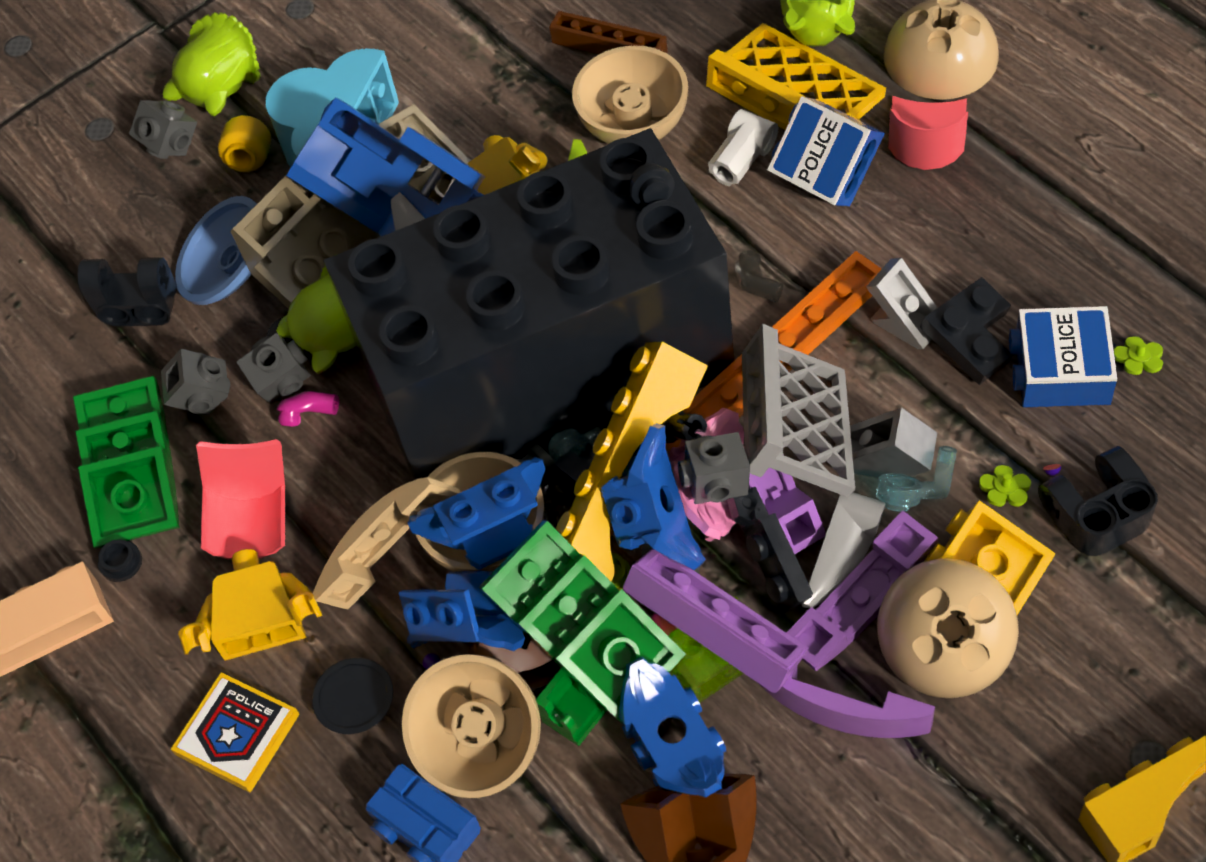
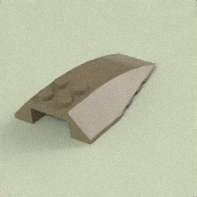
(297, 230)

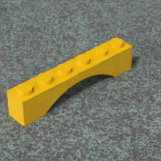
(657, 389)
(1132, 814)

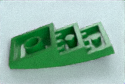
(126, 462)
(577, 615)

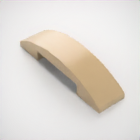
(371, 536)

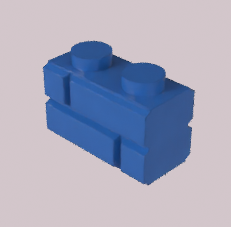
(421, 818)

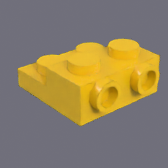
(998, 547)

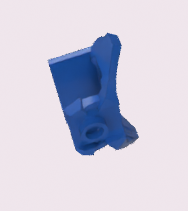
(648, 506)
(485, 518)
(458, 614)
(649, 698)

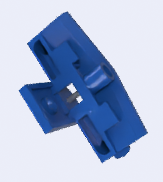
(365, 166)

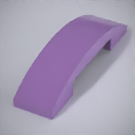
(860, 594)
(896, 719)

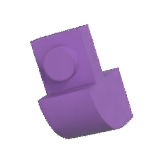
(792, 507)

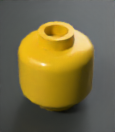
(244, 143)

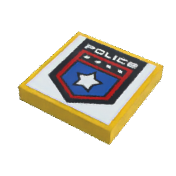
(235, 732)

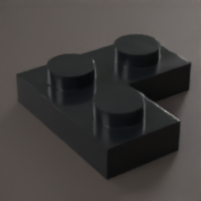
(962, 330)

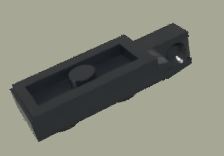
(771, 550)

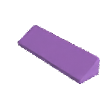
(715, 619)

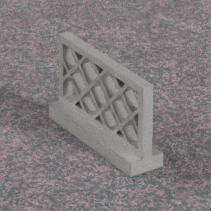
(766, 405)

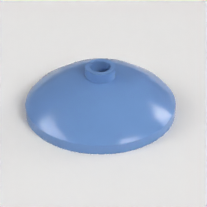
(210, 260)

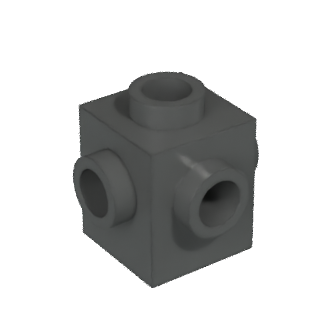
(163, 128)
(275, 367)
(194, 382)
(715, 468)

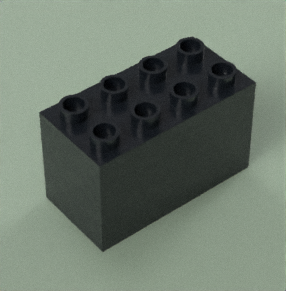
(532, 304)

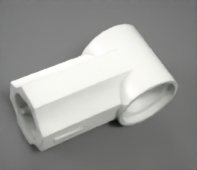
(745, 140)

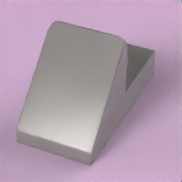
(902, 303)

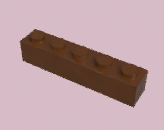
(598, 35)

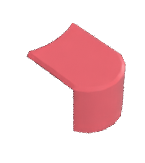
(927, 133)
(242, 497)

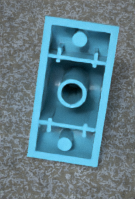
(300, 96)

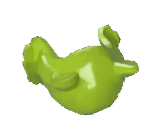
(818, 21)
(213, 63)
(318, 323)

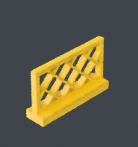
(774, 99)

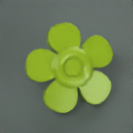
(1139, 356)
(1005, 486)

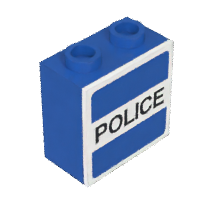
(825, 151)
(1063, 357)

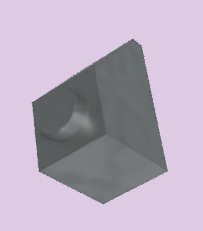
(892, 444)

